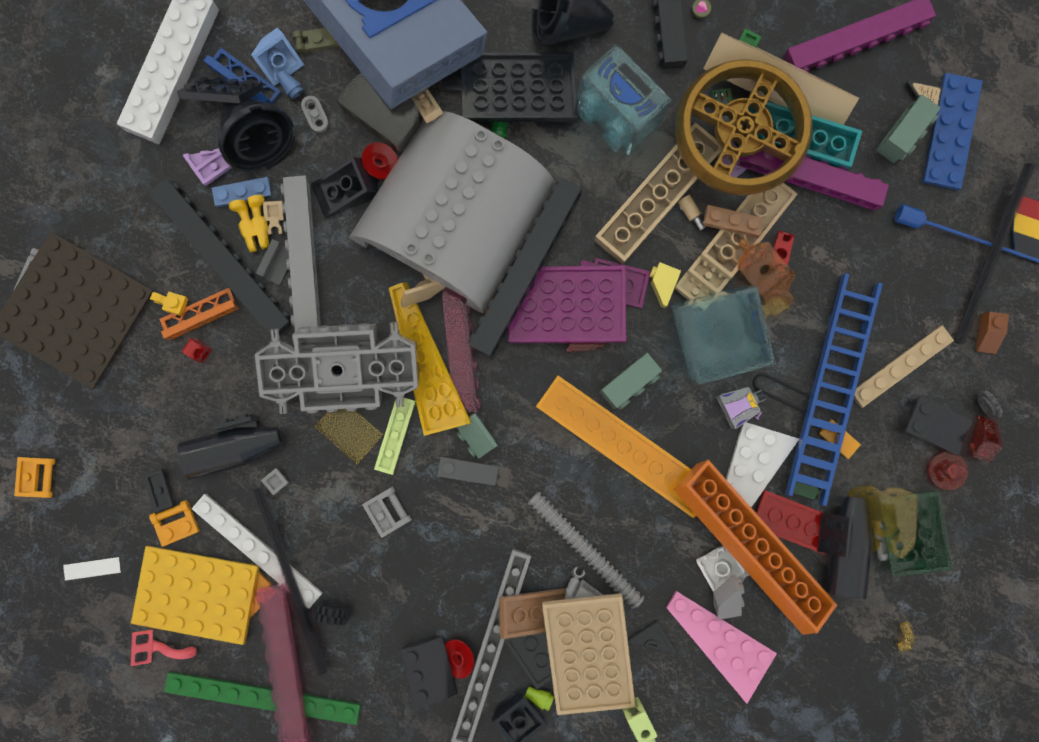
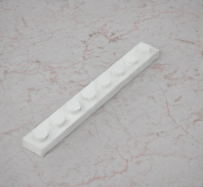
(252, 546)

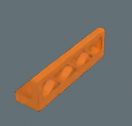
(201, 318)

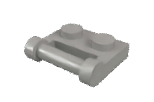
(381, 515)

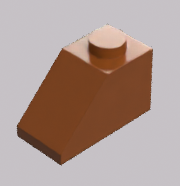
(991, 331)

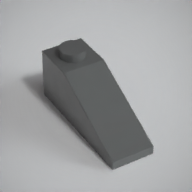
(467, 471)

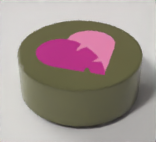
(701, 9)

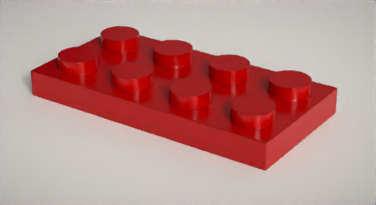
(790, 520)

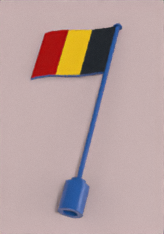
(1024, 229)

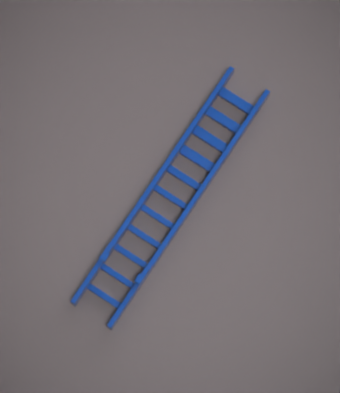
(850, 392)

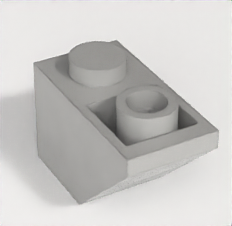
(729, 599)

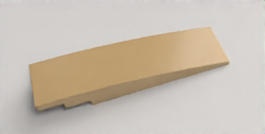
(823, 98)
(722, 255)

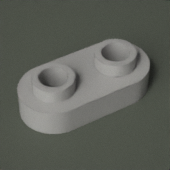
(315, 115)

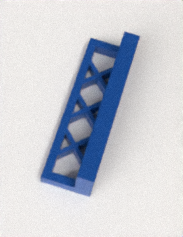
(227, 74)

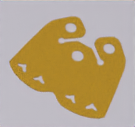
(895, 512)

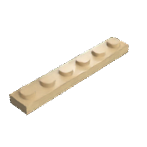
(902, 366)

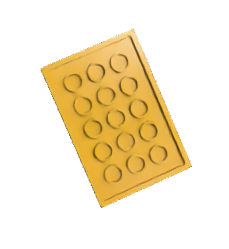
(195, 595)

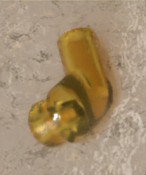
(907, 643)

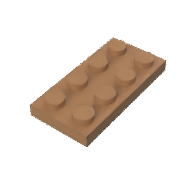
(524, 612)

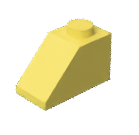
(663, 282)

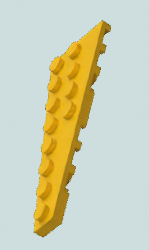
(436, 394)

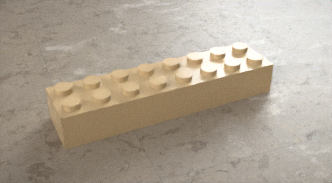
(654, 199)

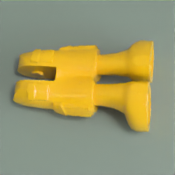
(253, 227)

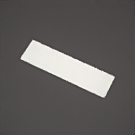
(92, 568)

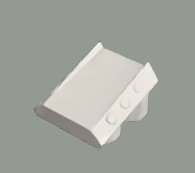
(719, 567)

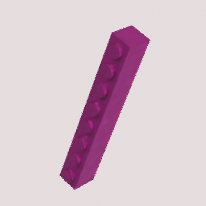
(861, 35)
(824, 179)

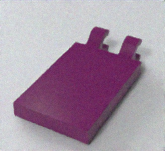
(636, 281)

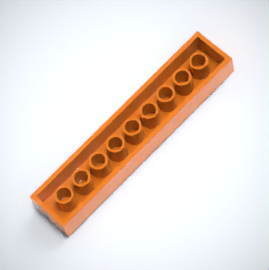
(756, 547)

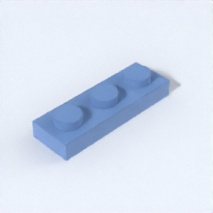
(241, 190)

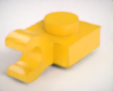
(172, 303)

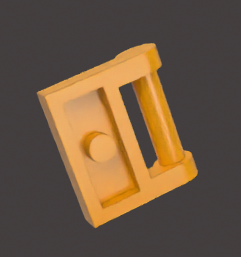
(28, 476)
(177, 529)

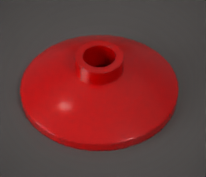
(378, 152)
(460, 658)

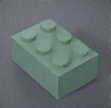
(908, 129)
(631, 382)

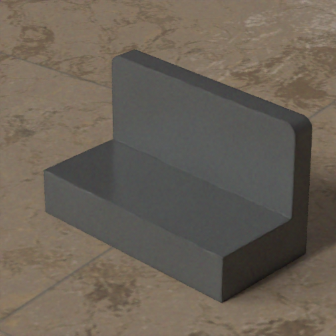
(273, 265)

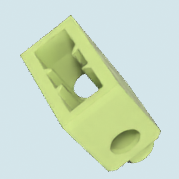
(640, 723)

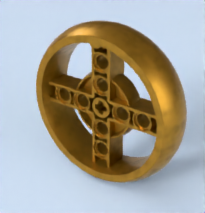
(767, 79)

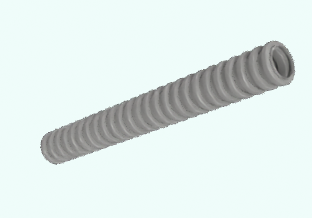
(586, 550)

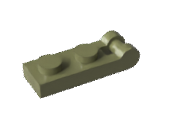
(317, 40)

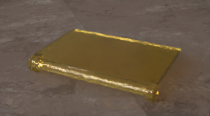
(349, 433)

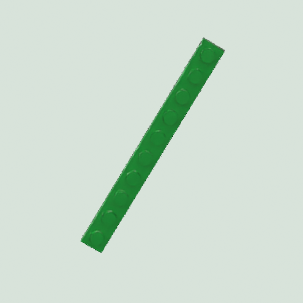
(257, 697)

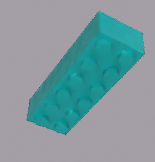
(829, 139)

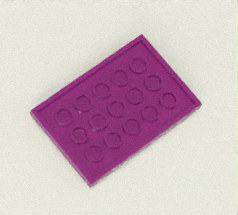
(573, 306)

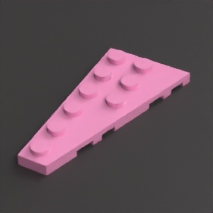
(733, 652)

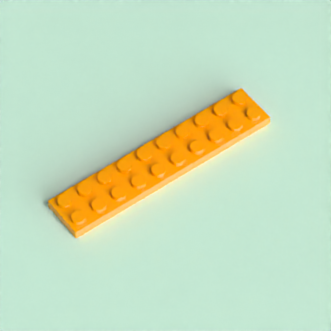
(615, 440)

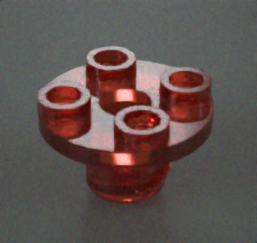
(947, 471)

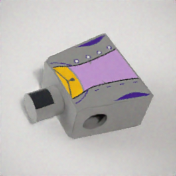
(740, 405)

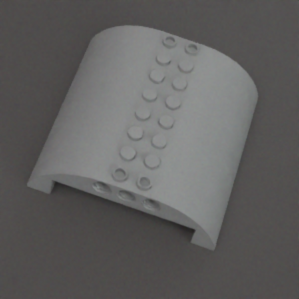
(457, 206)

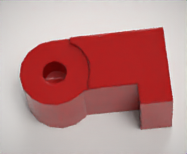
(783, 245)
(197, 350)

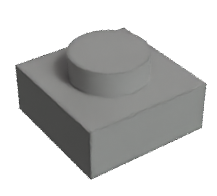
(275, 481)

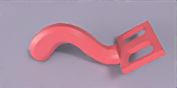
(152, 646)

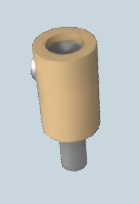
(691, 210)

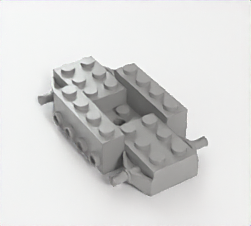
(366, 367)

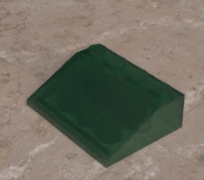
(931, 544)

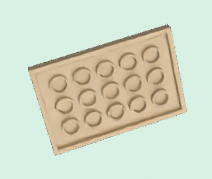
(589, 654)

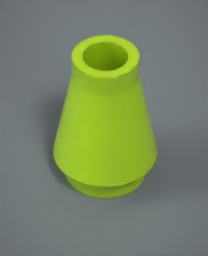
(540, 698)

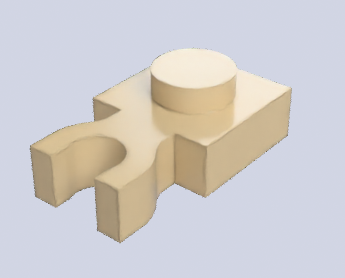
(274, 213)

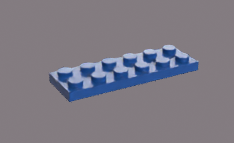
(952, 132)

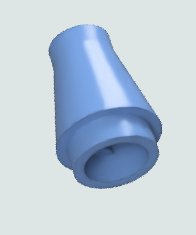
(290, 85)

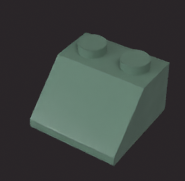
(477, 437)

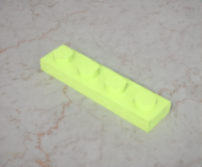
(394, 437)

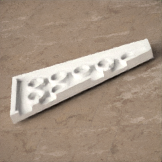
(757, 459)

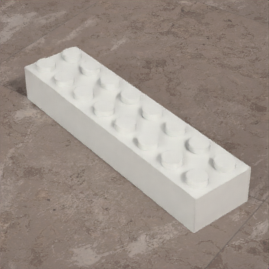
(167, 68)

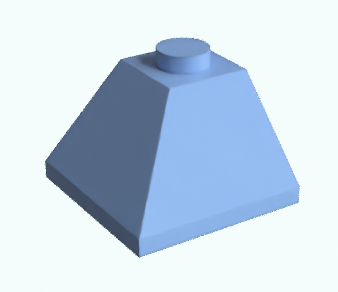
(275, 55)

